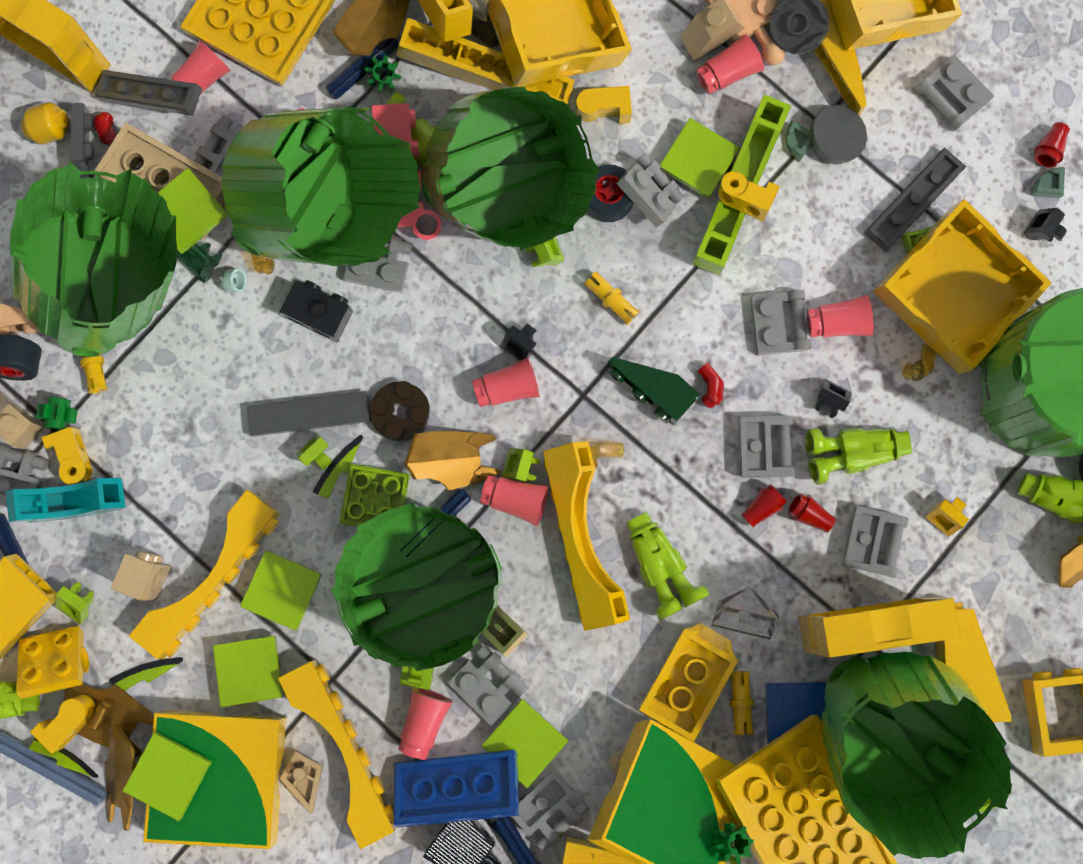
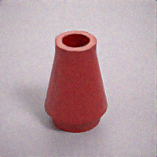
(1052, 147)
(764, 505)
(811, 513)

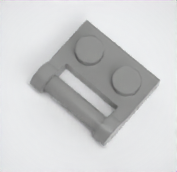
(960, 87)
(770, 323)
(757, 449)
(865, 541)

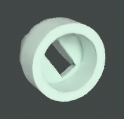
(240, 280)

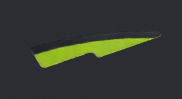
(339, 465)
(144, 672)
(64, 759)

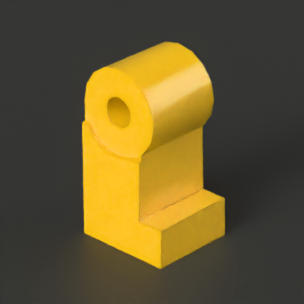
(605, 103)
(746, 195)
(71, 454)
(63, 728)

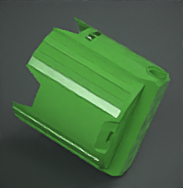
(510, 167)
(321, 176)
(91, 257)
(1039, 380)
(421, 605)
(912, 752)

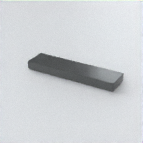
(148, 92)
(915, 199)
(308, 414)

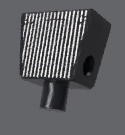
(461, 844)

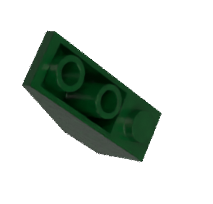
(661, 389)

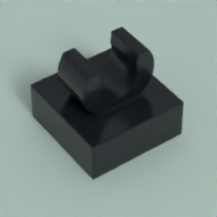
(1046, 225)
(519, 343)
(834, 395)

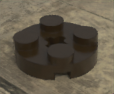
(383, 406)

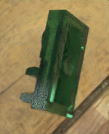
(199, 262)

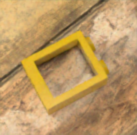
(1037, 717)

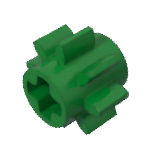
(375, 77)
(56, 413)
(723, 843)

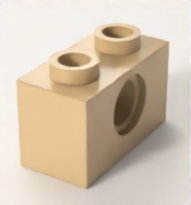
(141, 575)

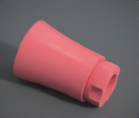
(730, 65)
(201, 67)
(841, 319)
(507, 384)
(515, 498)
(423, 722)

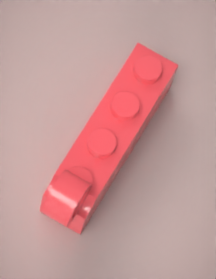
(398, 122)

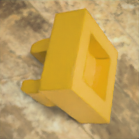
(948, 516)

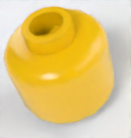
(45, 123)

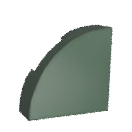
(797, 140)
(1050, 184)

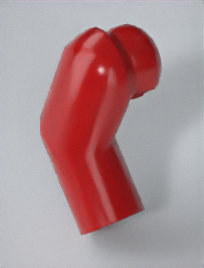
(103, 127)
(715, 386)

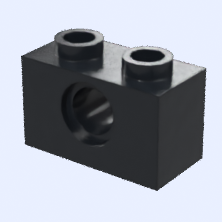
(300, 302)

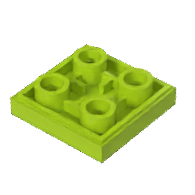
(699, 158)
(194, 209)
(372, 492)
(281, 590)
(248, 671)
(532, 739)
(167, 776)

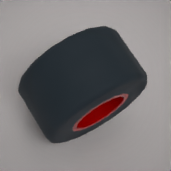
(606, 184)
(18, 358)

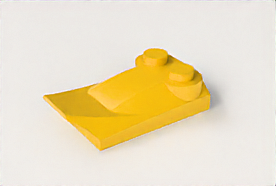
(690, 681)

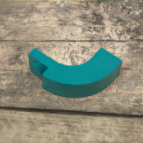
(65, 502)

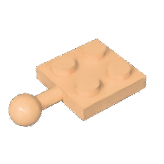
(755, 18)

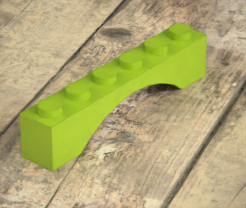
(751, 163)

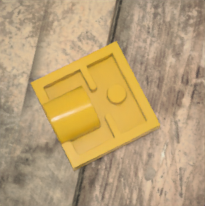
(51, 662)

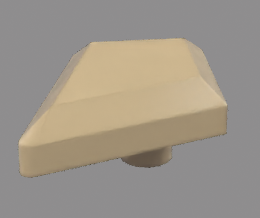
(303, 779)

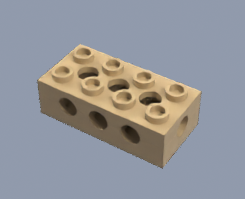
(135, 148)

